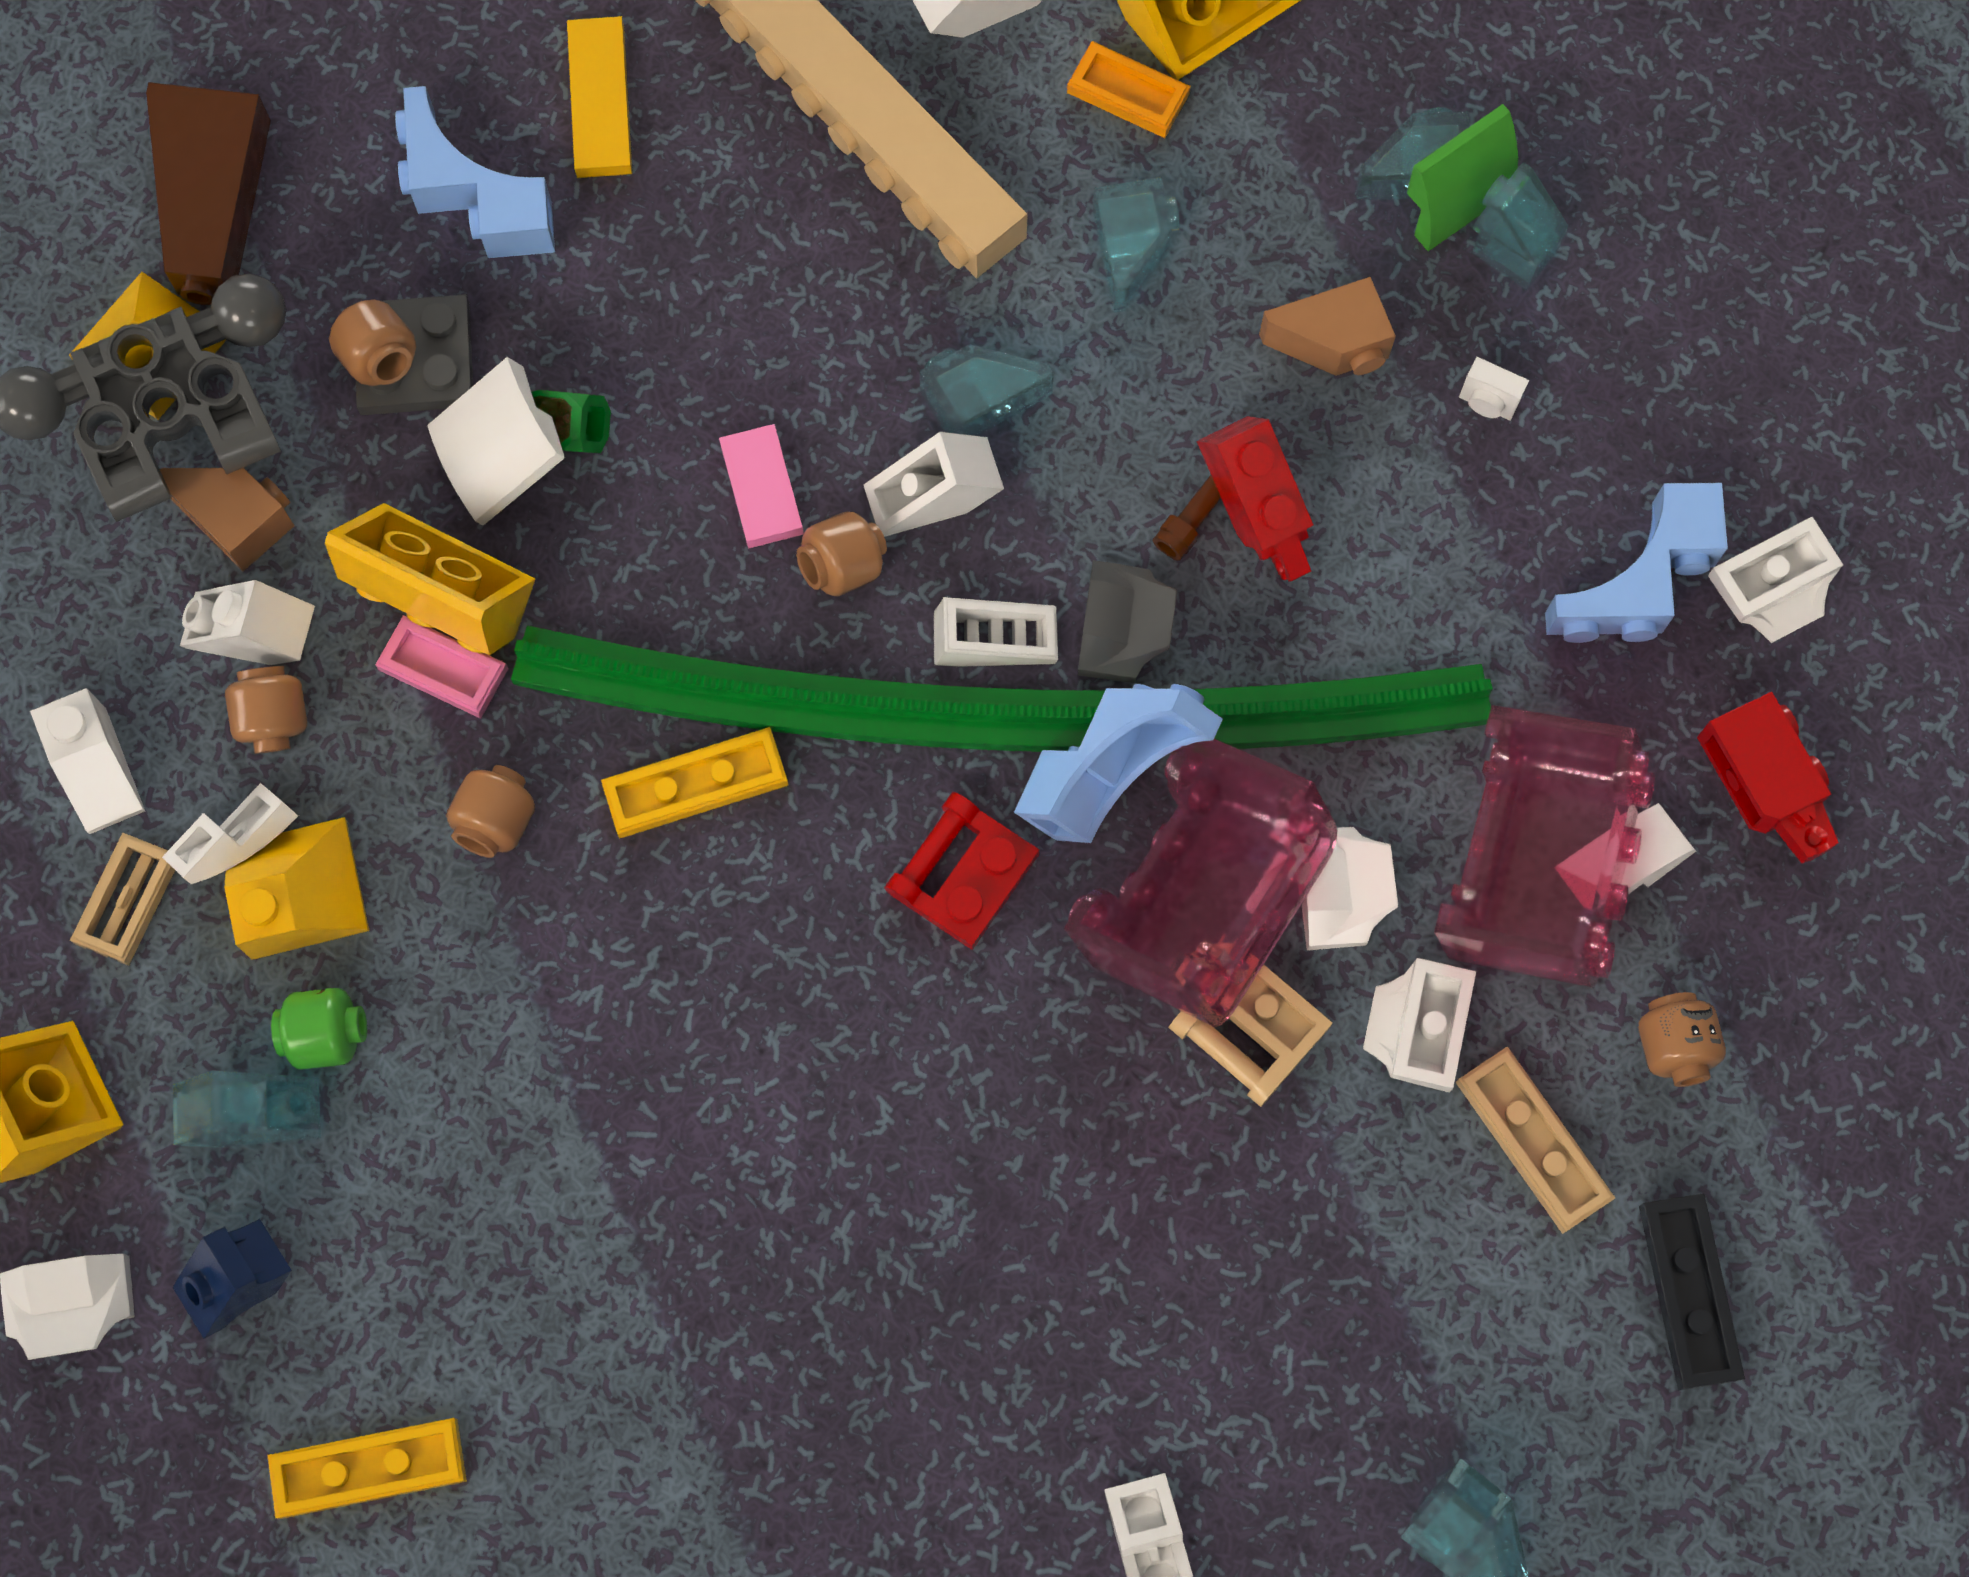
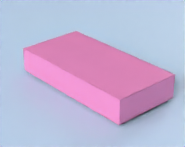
(761, 486)
(441, 667)

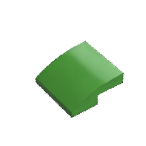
(1459, 174)

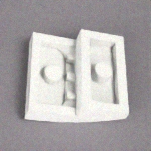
(495, 441)

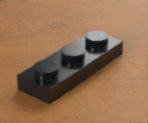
(1691, 1292)

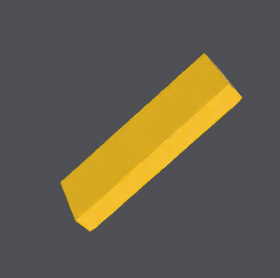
(599, 97)
(694, 782)
(366, 1468)

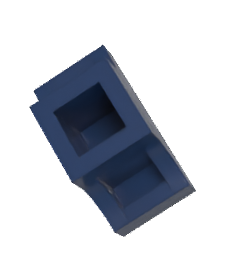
(230, 1275)

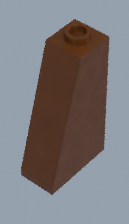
(206, 181)

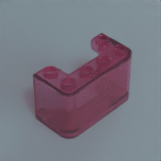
(1549, 848)
(1213, 884)

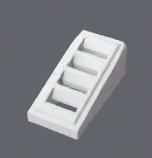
(994, 653)

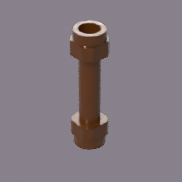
(1179, 533)

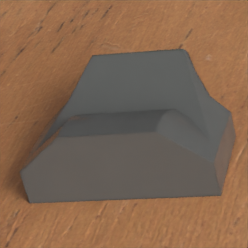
(1124, 622)

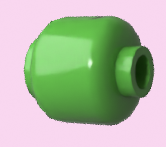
(318, 1028)

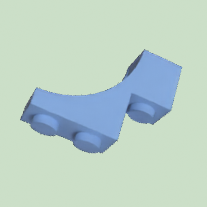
(504, 210)
(1639, 603)
(1127, 735)

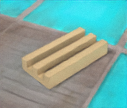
(144, 911)

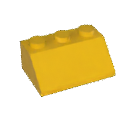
(1194, 31)
(431, 577)

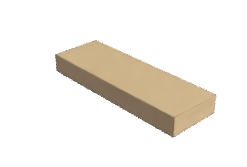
(1535, 1140)

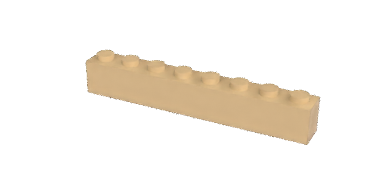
(882, 126)

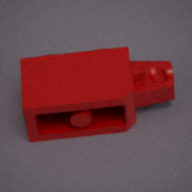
(1259, 493)
(1772, 775)

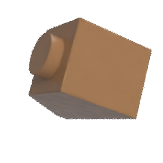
(1333, 329)
(231, 509)

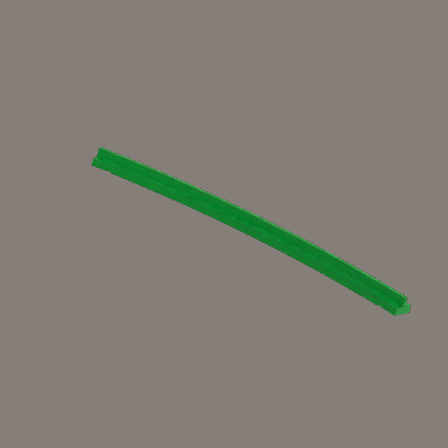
(979, 715)

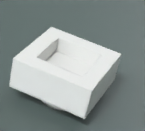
(1493, 390)

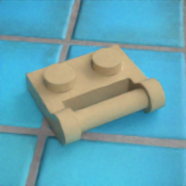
(1274, 1019)

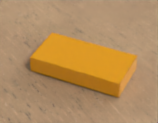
(1128, 89)

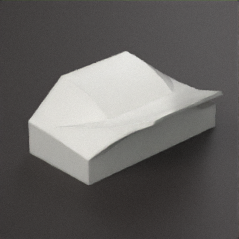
(1779, 580)
(1350, 893)
(1421, 1023)
(66, 1303)

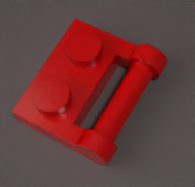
(977, 883)

